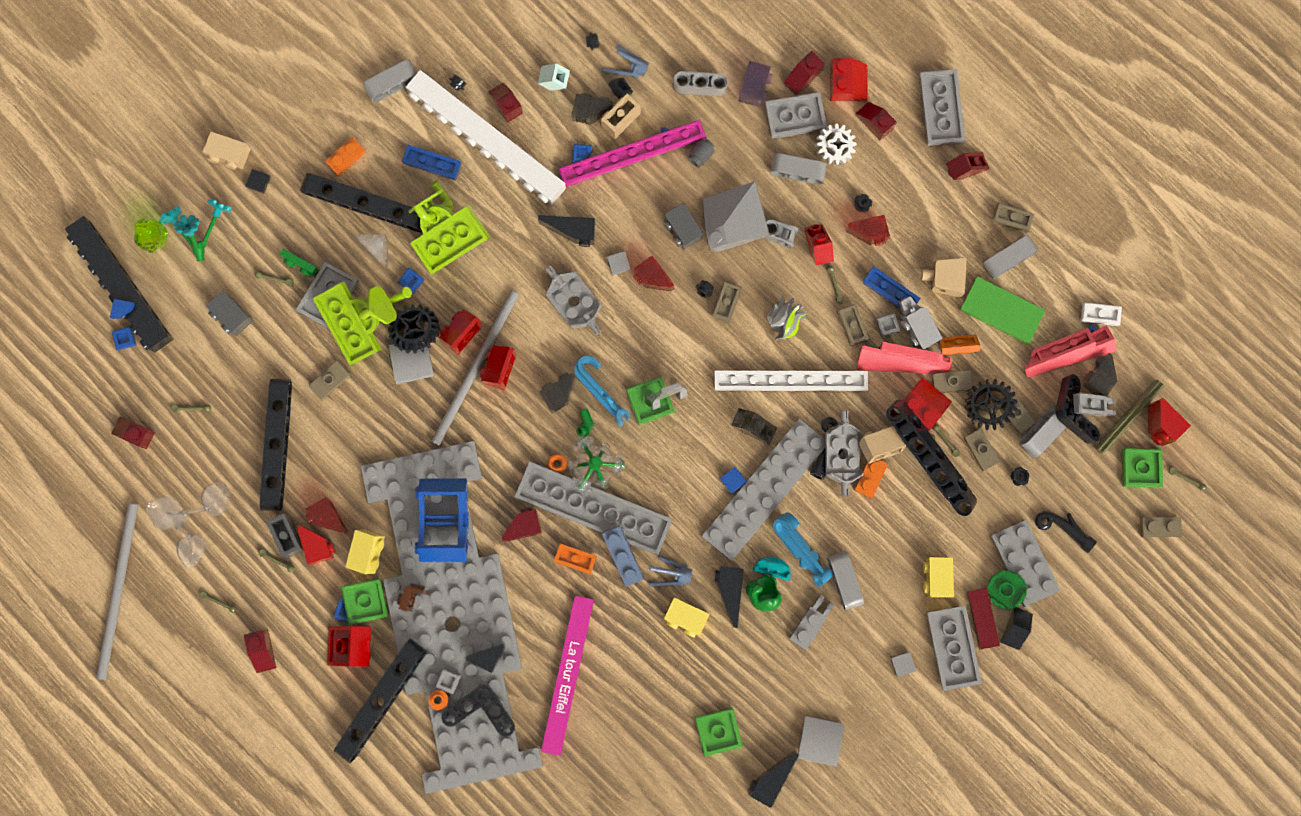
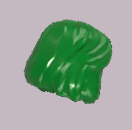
(764, 593)

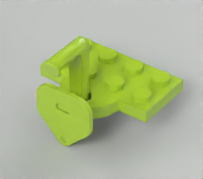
(445, 233)
(351, 320)

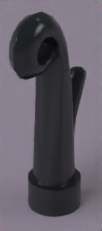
(819, 470)
(1071, 528)

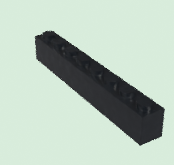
(118, 283)

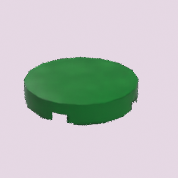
(1007, 589)

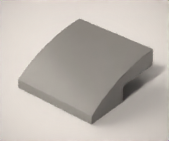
(410, 366)
(820, 741)

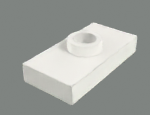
(1101, 314)

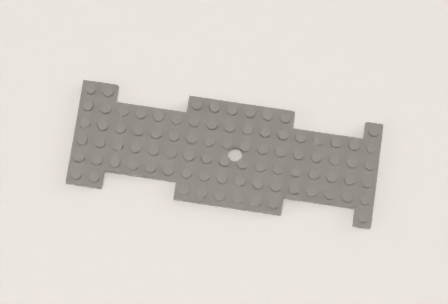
(467, 590)

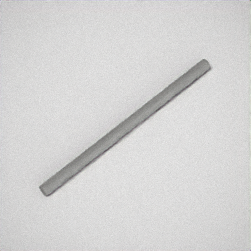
(475, 367)
(117, 592)

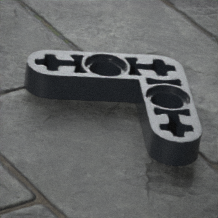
(1065, 411)
(479, 703)

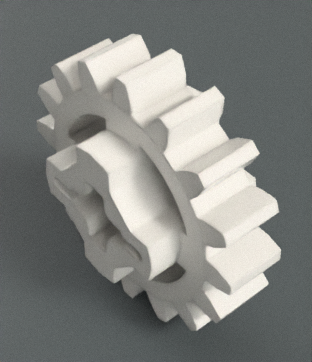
(835, 152)

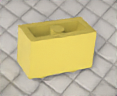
(365, 551)
(938, 577)
(686, 617)

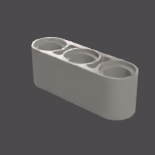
(693, 77)
(389, 81)
(798, 168)
(1010, 257)
(1042, 433)
(845, 580)

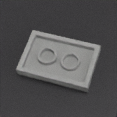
(795, 115)
(326, 278)

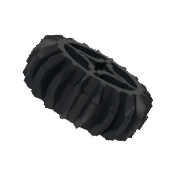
(414, 319)
(988, 388)

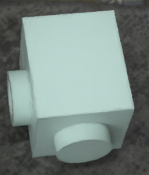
(553, 77)

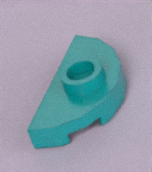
(773, 566)

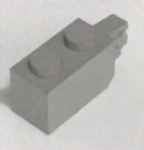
(918, 324)

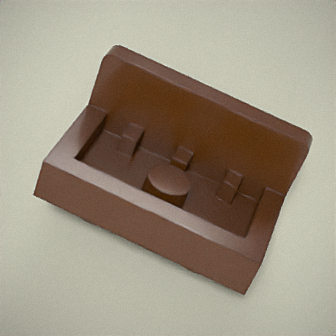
(407, 598)

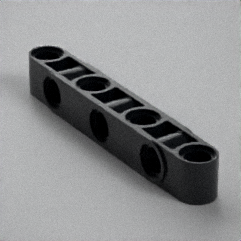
(350, 198)
(931, 457)
(276, 459)
(371, 712)

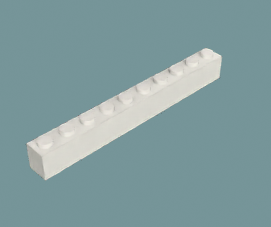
(485, 137)

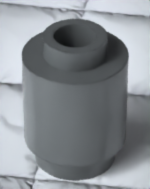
(701, 152)

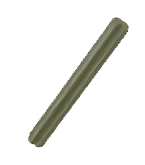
(1129, 416)

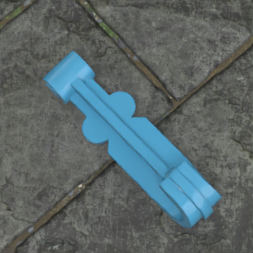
(597, 391)
(785, 529)

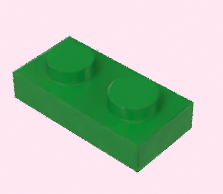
(292, 260)

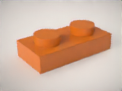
(345, 156)
(959, 344)
(870, 480)
(575, 559)

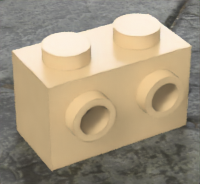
(620, 116)
(226, 150)
(881, 444)

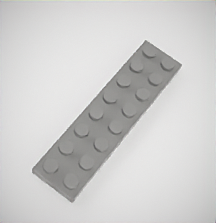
(765, 490)
(593, 508)

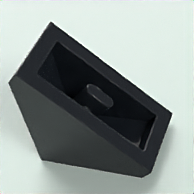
(1017, 628)
(487, 658)

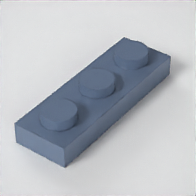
(623, 555)

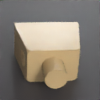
(947, 276)

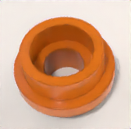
(555, 457)
(444, 702)

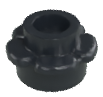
(592, 41)
(457, 82)
(862, 207)
(705, 289)
(1020, 471)

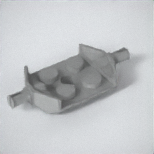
(567, 286)
(843, 437)

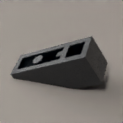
(575, 229)
(730, 589)
(770, 783)

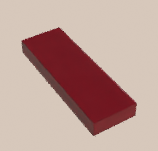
(983, 618)

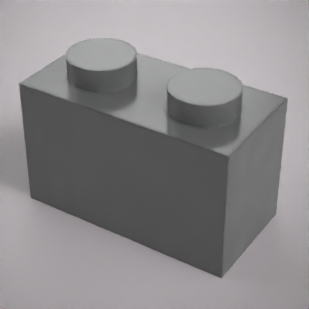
(683, 226)
(229, 313)
(285, 535)

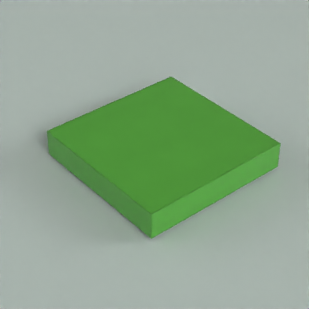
(640, 405)
(1142, 468)
(364, 601)
(718, 732)

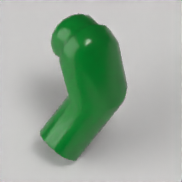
(586, 425)

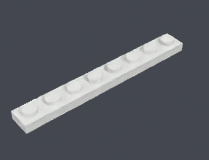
(791, 380)

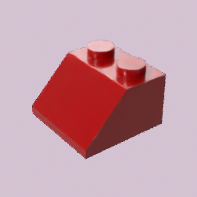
(848, 80)
(460, 331)
(498, 366)
(927, 403)
(1165, 422)
(349, 646)

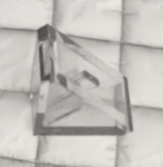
(376, 245)

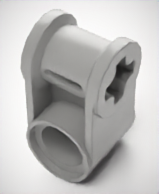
(781, 233)

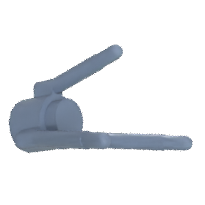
(639, 65)
(683, 574)

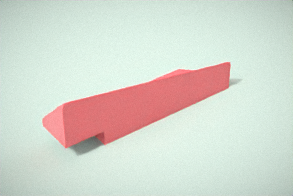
(1070, 350)
(901, 359)

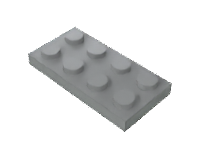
(942, 107)
(1023, 555)
(953, 648)

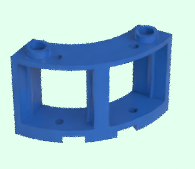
(443, 553)

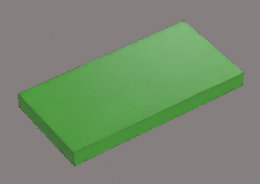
(1002, 310)

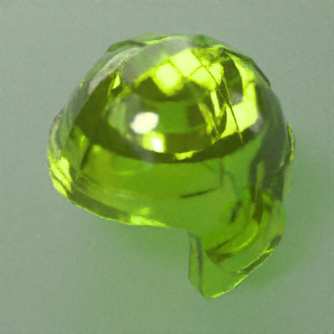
(150, 235)

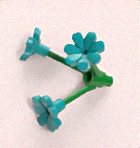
(189, 226)

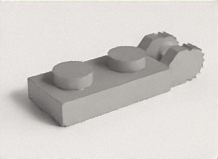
(1093, 404)
(810, 624)

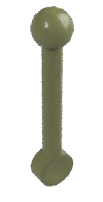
(289, 282)
(839, 299)
(175, 408)
(955, 452)
(1173, 471)
(263, 553)
(204, 595)

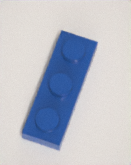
(431, 162)
(887, 287)

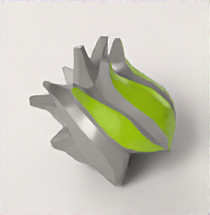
(785, 318)

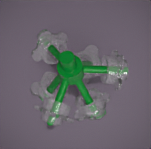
(600, 455)

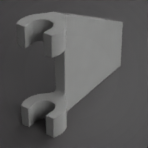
(678, 388)

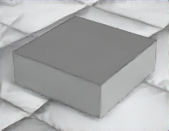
(618, 263)
(888, 325)
(903, 664)
(448, 681)

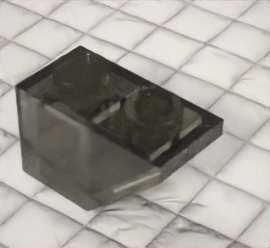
(590, 109)
(1103, 377)
(559, 393)
(754, 425)

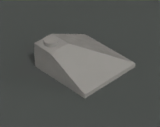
(734, 217)

